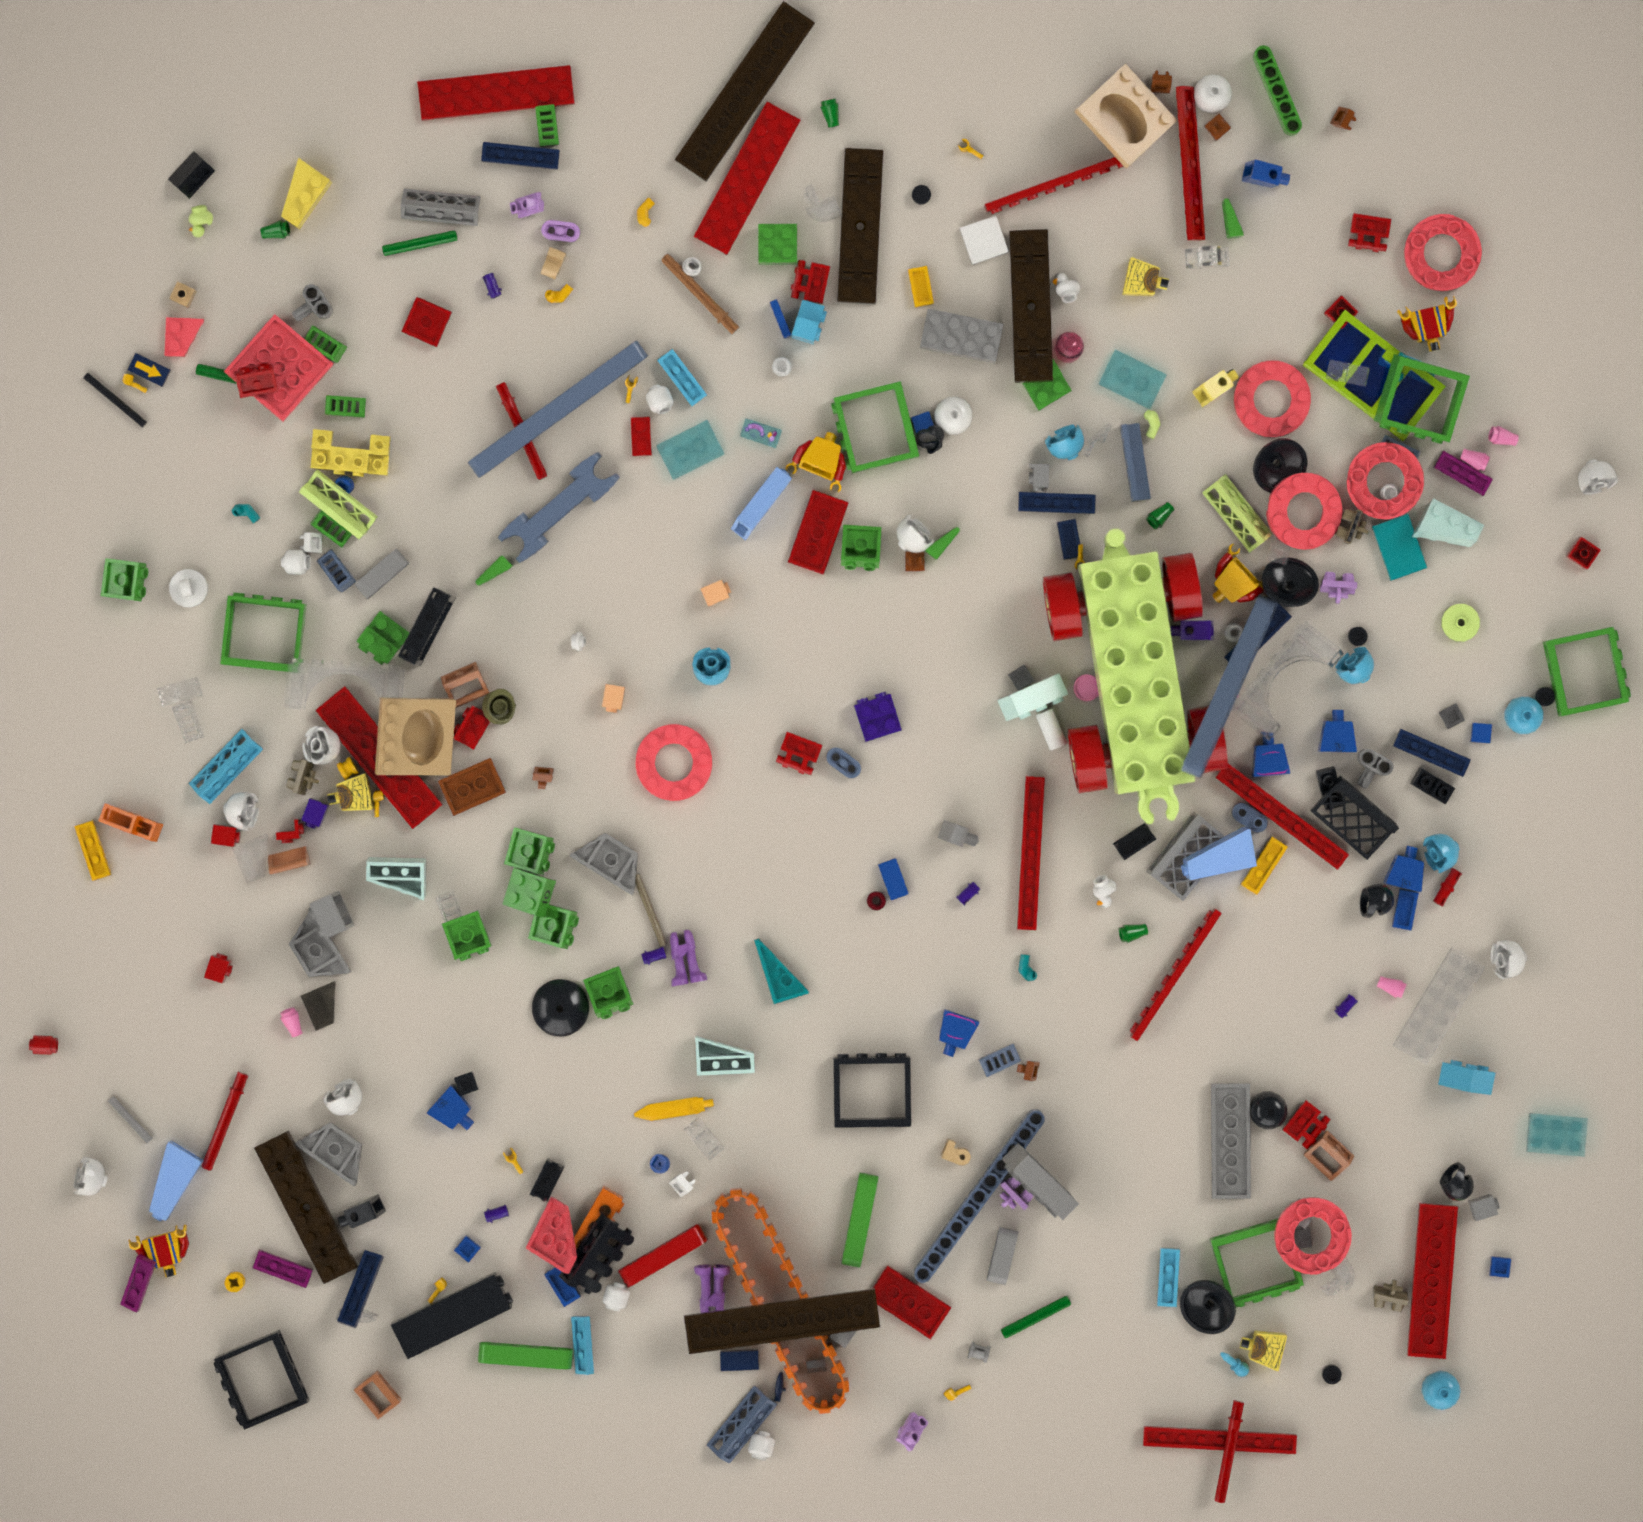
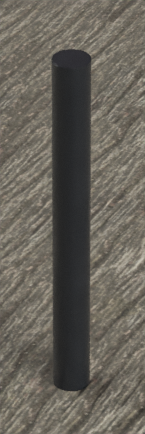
(115, 400)

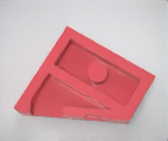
(180, 335)

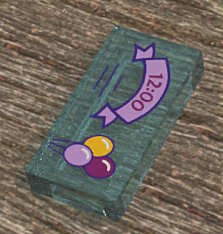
(761, 433)

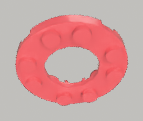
(1460, 231)
(1246, 408)
(1359, 472)
(1279, 501)
(668, 735)
(1336, 1249)

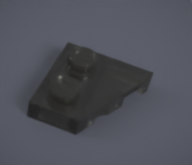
(321, 1005)

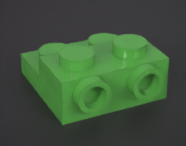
(1047, 392)
(861, 547)
(124, 579)
(382, 638)
(529, 851)
(555, 927)
(467, 936)
(608, 993)

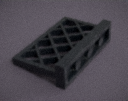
(1366, 806)

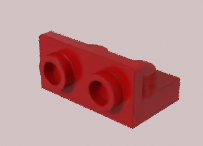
(256, 380)
(472, 727)

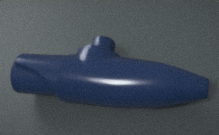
(779, 1387)

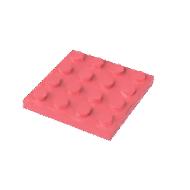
(295, 365)

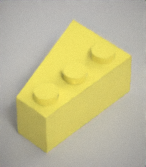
(304, 193)

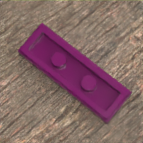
(1463, 473)
(282, 1268)
(138, 1283)

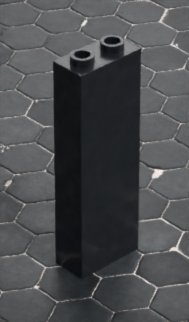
(452, 1315)

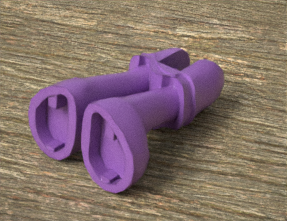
(678, 952)
(718, 1297)

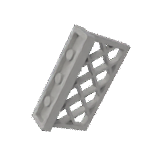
(1174, 848)

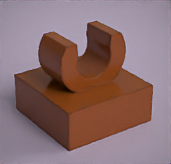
(1161, 83)
(1342, 118)
(1217, 127)
(914, 561)
(543, 776)
(1030, 1070)

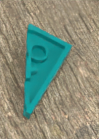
(780, 980)

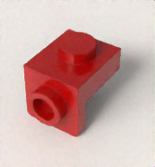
(288, 836)

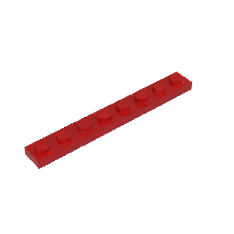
(1190, 163)
(1050, 186)
(1282, 816)
(1030, 853)
(1178, 968)
(1215, 1440)

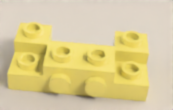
(353, 460)

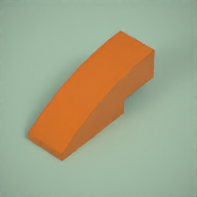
(130, 822)

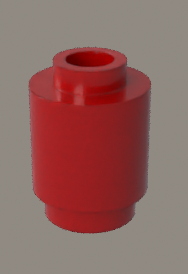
(43, 1045)

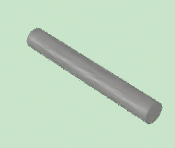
(130, 1120)

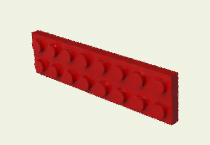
(495, 92)
(747, 178)
(359, 736)
(1432, 1280)

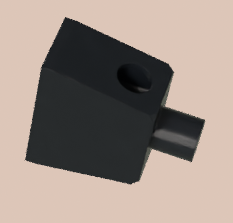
(362, 1212)

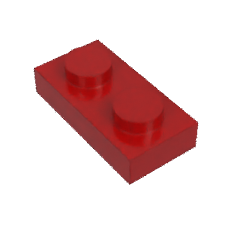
(641, 436)

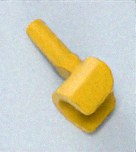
(968, 148)
(128, 380)
(630, 386)
(1080, 555)
(377, 796)
(512, 1159)
(441, 1284)
(951, 1395)

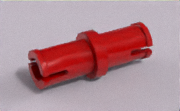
(1447, 887)

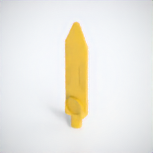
(674, 1108)

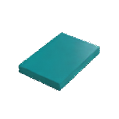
(1398, 547)

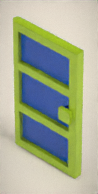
(1365, 348)

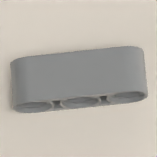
(381, 573)
(1002, 1256)

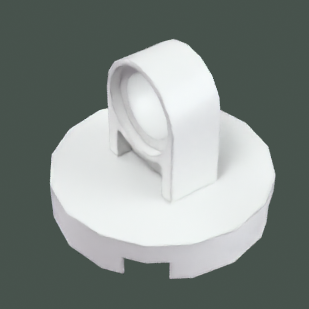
(188, 588)

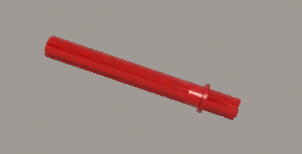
(511, 408)
(224, 1121)
(1229, 1451)

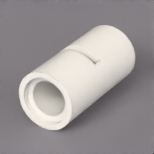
(1051, 730)

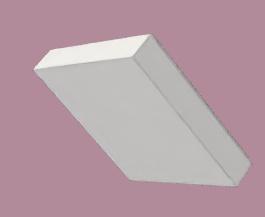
(984, 240)

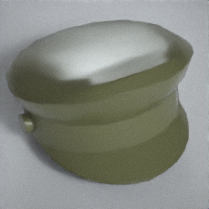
(499, 706)

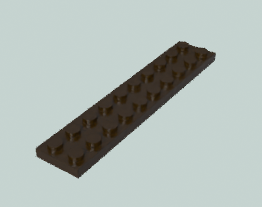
(744, 91)
(781, 1321)

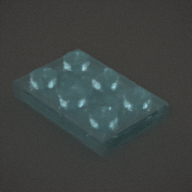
(1132, 379)
(690, 450)
(1556, 1134)

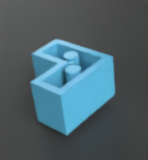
(808, 322)
(1467, 1078)

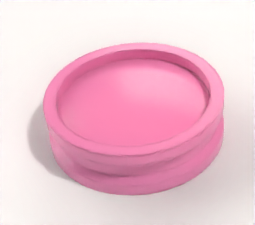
(1086, 688)

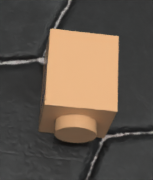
(716, 592)
(613, 698)

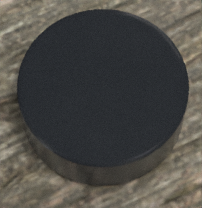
(921, 194)
(1357, 636)
(1545, 696)
(1331, 1374)

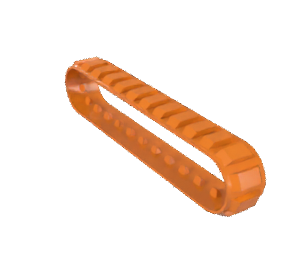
(809, 1402)

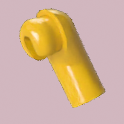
(642, 212)
(558, 296)

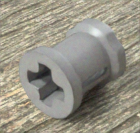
(979, 1352)

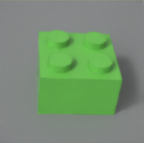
(777, 244)
(529, 892)

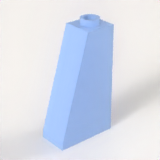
(761, 503)
(1222, 856)
(173, 1179)

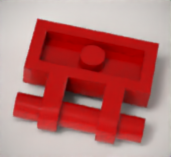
(1369, 226)
(816, 283)
(800, 747)
(1302, 1120)

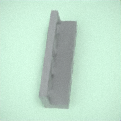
(440, 210)

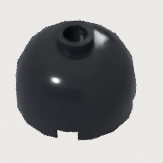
(1268, 1110)

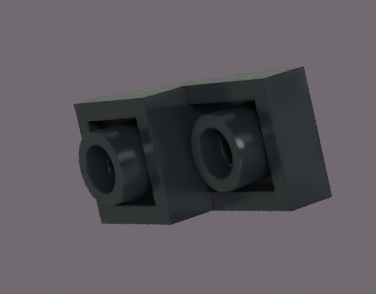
(1326, 779)
(1432, 786)

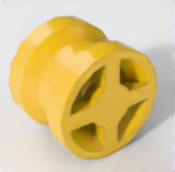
(347, 768)
(237, 1279)

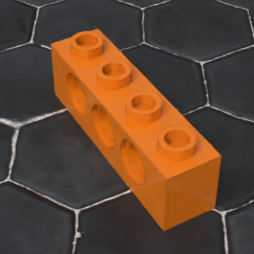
(605, 1197)

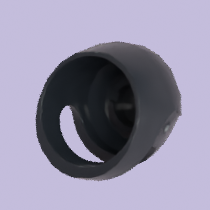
(1379, 899)
(1459, 1186)

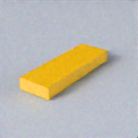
(92, 850)
(1265, 865)

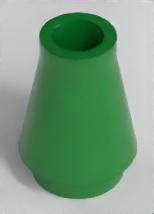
(830, 110)
(276, 230)
(1159, 516)
(1132, 932)

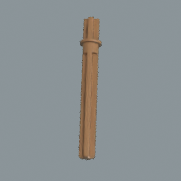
(700, 294)

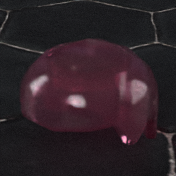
(1069, 347)

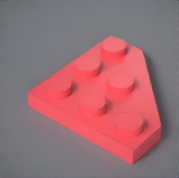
(554, 1237)

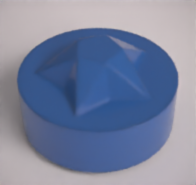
(345, 483)
(659, 1163)

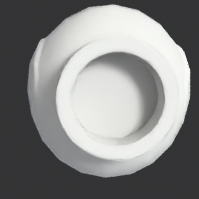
(1066, 288)
(1102, 889)

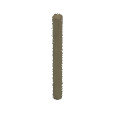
(650, 911)

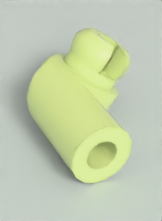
(1154, 423)

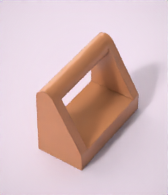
(461, 677)
(288, 860)
(1335, 1149)
(384, 1387)

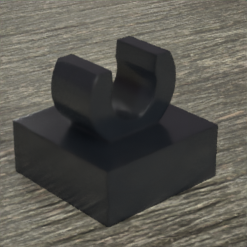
(466, 1083)

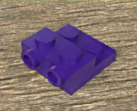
(877, 716)

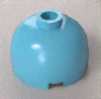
(1066, 443)
(711, 666)
(1356, 667)
(1523, 715)
(1441, 852)
(1441, 1390)

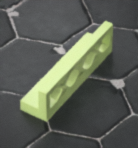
(1240, 511)
(348, 519)

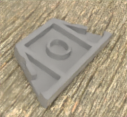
(610, 860)
(316, 953)
(334, 1150)

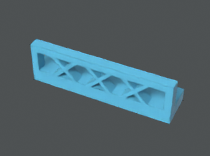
(227, 769)

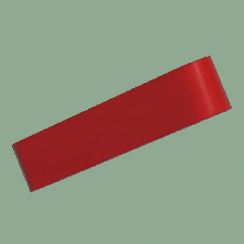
(663, 1255)

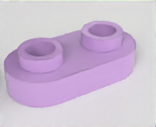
(560, 231)

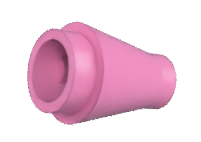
(1502, 436)
(1475, 459)
(1392, 986)
(291, 1021)

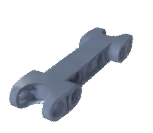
(532, 529)

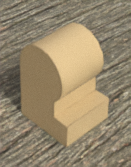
(553, 263)
(956, 1155)

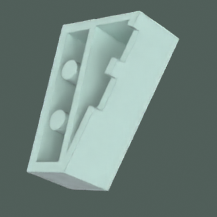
(1447, 525)
(1033, 697)
(400, 874)
(721, 1058)

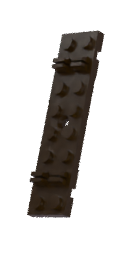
(860, 205)
(1031, 285)
(314, 1226)

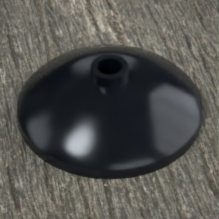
(1290, 460)
(1296, 577)
(574, 1005)
(1201, 1313)

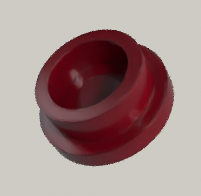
(876, 906)

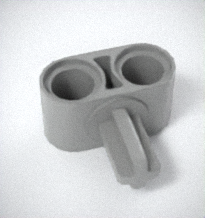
(312, 305)
(1372, 767)
(957, 834)

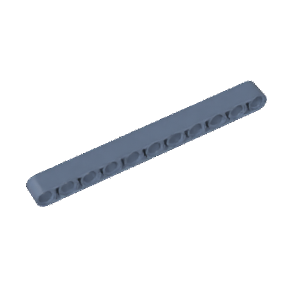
(557, 409)
(1229, 686)
(970, 1201)

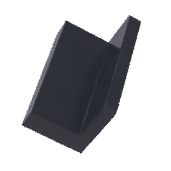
(191, 174)

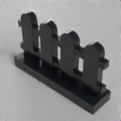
(589, 1249)

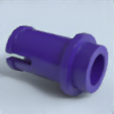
(492, 286)
(969, 892)
(654, 955)
(1346, 1005)
(496, 1213)

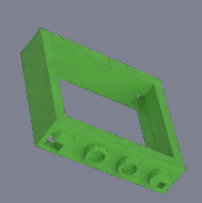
(1389, 392)
(846, 444)
(259, 600)
(1556, 680)
(1257, 1295)

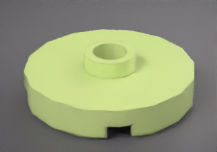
(1450, 625)

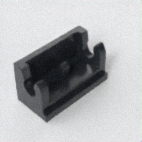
(1134, 841)
(547, 1180)

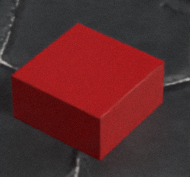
(1338, 307)
(1583, 553)

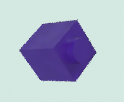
(314, 813)

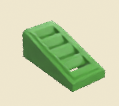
(547, 108)
(1232, 225)
(338, 351)
(328, 407)
(316, 520)
(941, 544)
(497, 568)

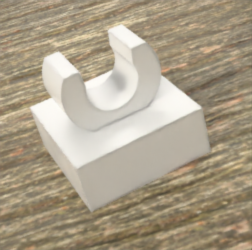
(312, 542)
(681, 1185)

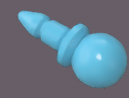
(1240, 1368)

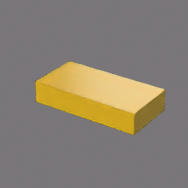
(920, 286)

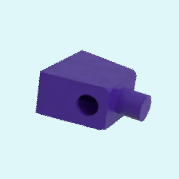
(1202, 630)

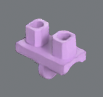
(527, 205)
(1338, 589)
(1010, 1186)
(911, 1431)

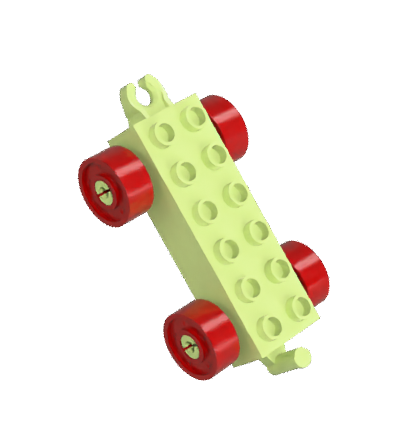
(1133, 671)

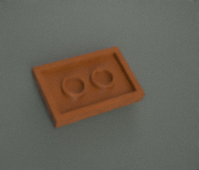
(472, 786)

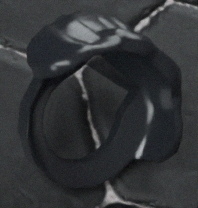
(932, 446)

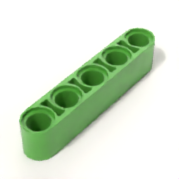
(1277, 100)
(859, 1220)
(525, 1355)

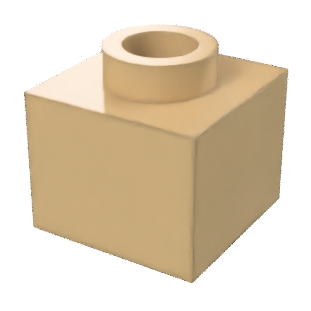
(187, 299)

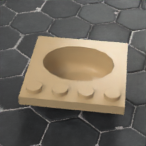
(1125, 116)
(415, 736)

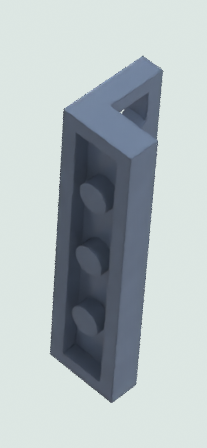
(1135, 462)
(743, 1427)

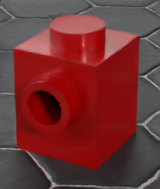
(225, 835)
(218, 968)

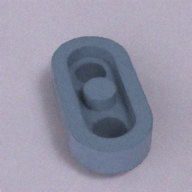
(843, 763)
(1250, 817)

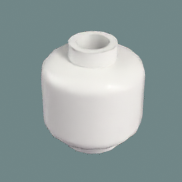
(659, 399)
(296, 562)
(616, 1296)
(761, 1445)

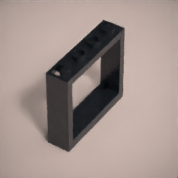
(426, 627)
(881, 1058)
(290, 1368)

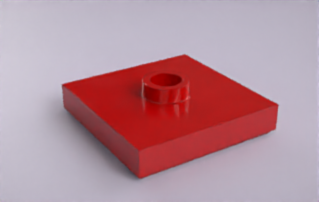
(426, 322)

